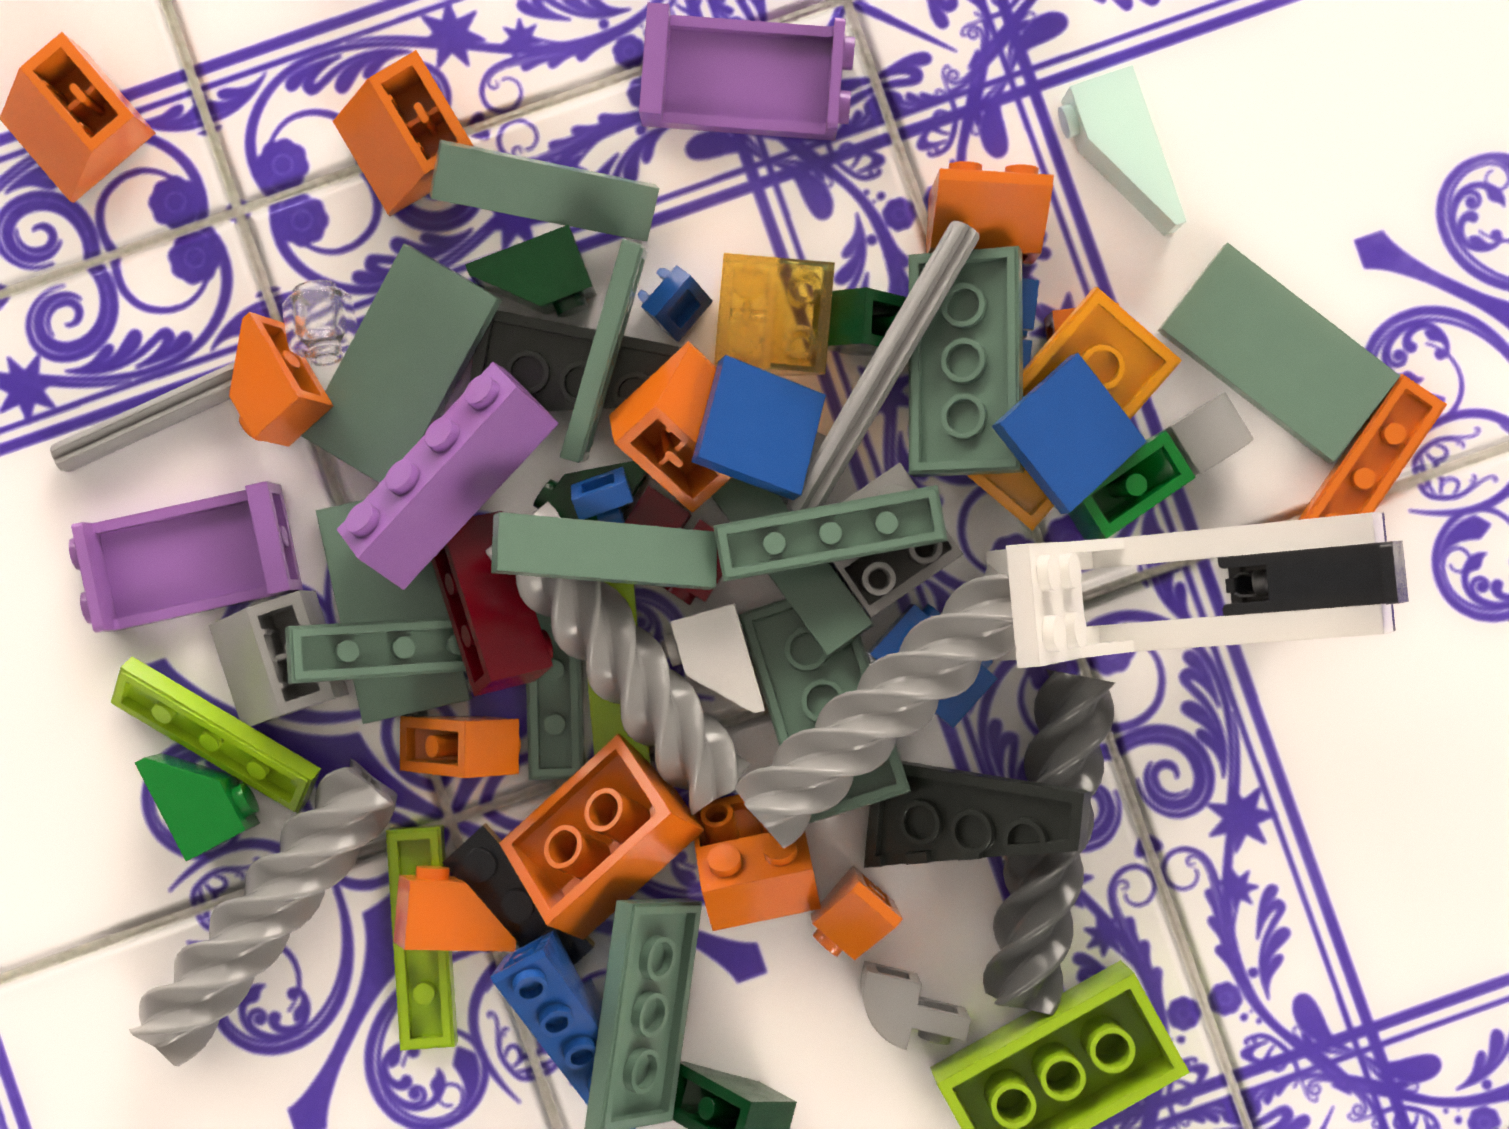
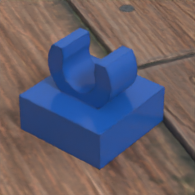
(675, 302)
(602, 496)

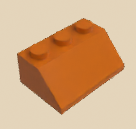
(599, 838)

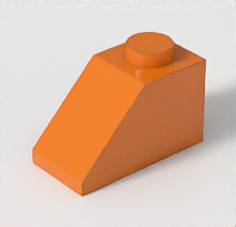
(273, 385)
(460, 745)
(445, 915)
(854, 916)

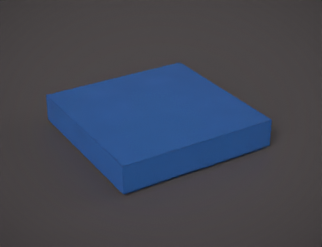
(759, 428)
(1069, 433)

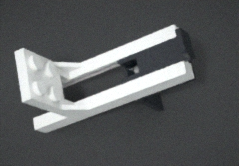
(1283, 584)

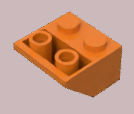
(72, 117)
(397, 129)
(1000, 206)
(662, 426)
(747, 871)

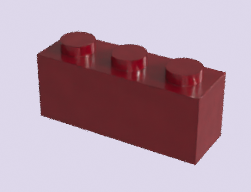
(489, 619)

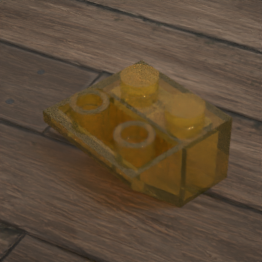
(775, 313)

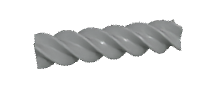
(633, 671)
(891, 702)
(277, 900)

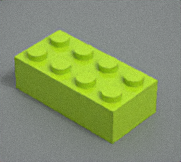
(1065, 1067)

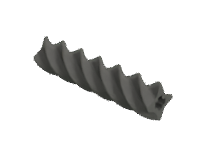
(1036, 918)

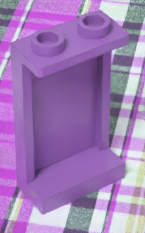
(744, 75)
(185, 558)

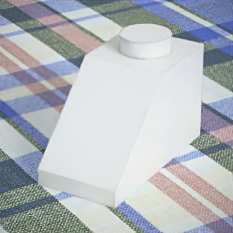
(716, 655)

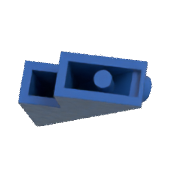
(554, 1005)

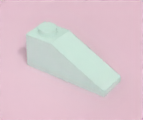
(1120, 142)

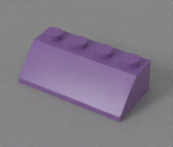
(446, 476)

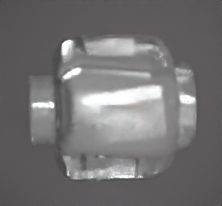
(319, 321)

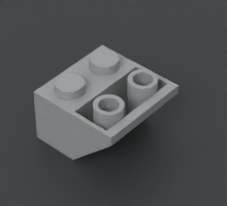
(888, 576)
(255, 658)

